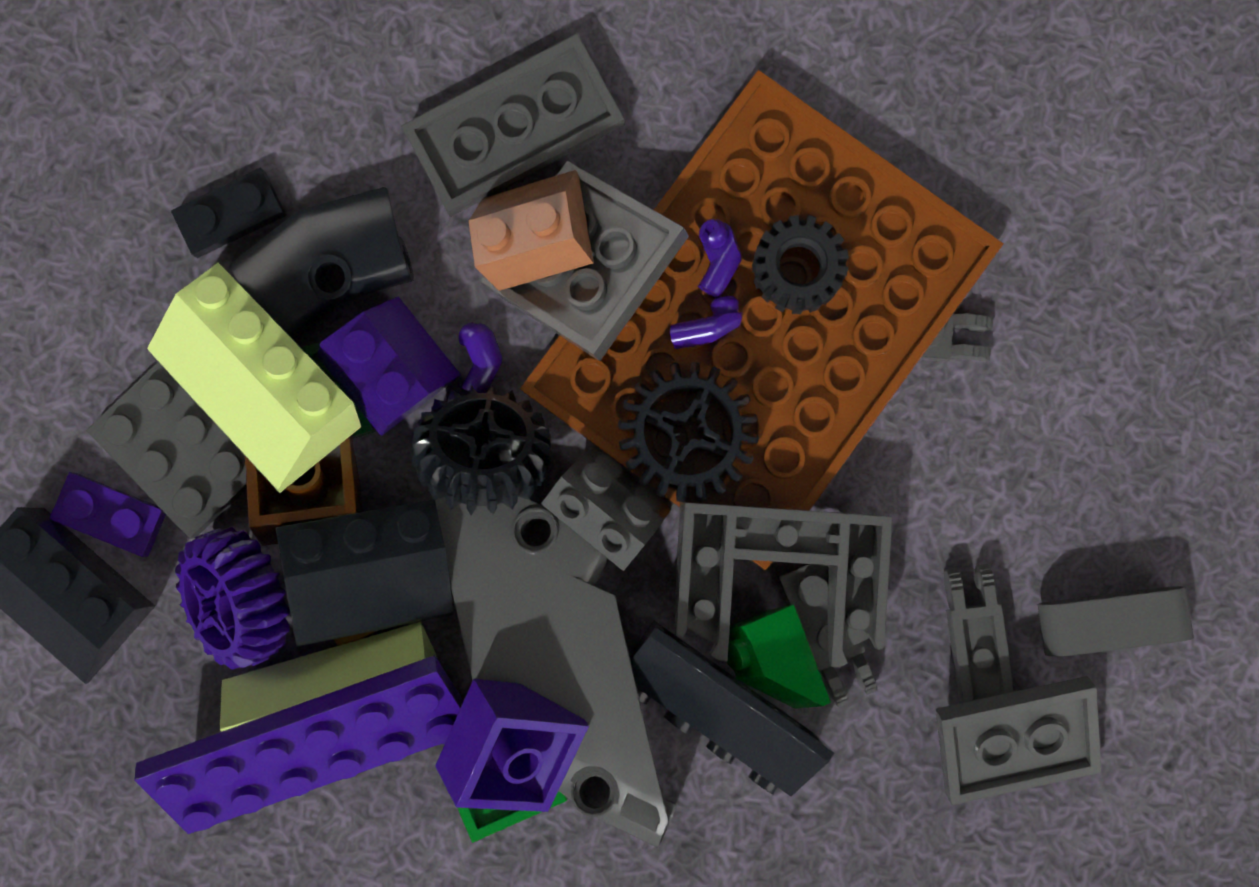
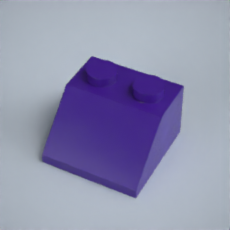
(386, 363)
(508, 748)

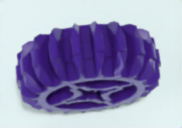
(232, 597)

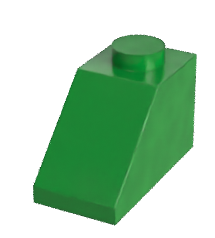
(776, 658)

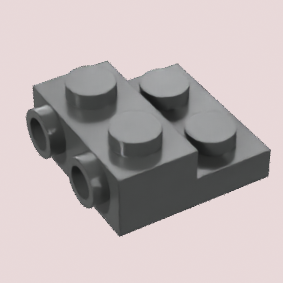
(607, 506)

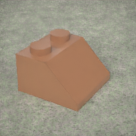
(531, 232)

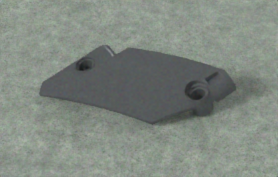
(546, 625)

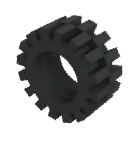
(800, 234)

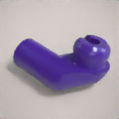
(723, 256)
(708, 329)

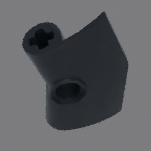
(290, 263)

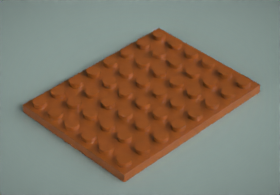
(808, 375)

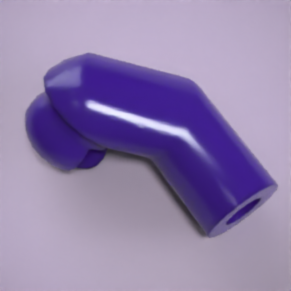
(483, 353)

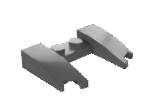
(849, 543)

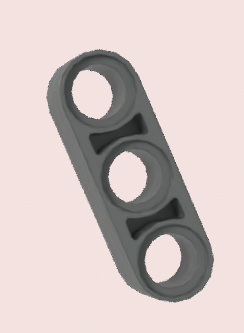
(1115, 621)

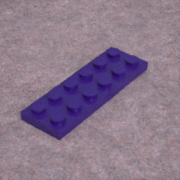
(303, 746)

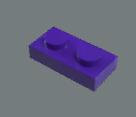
(108, 514)

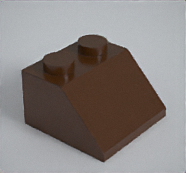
(322, 492)

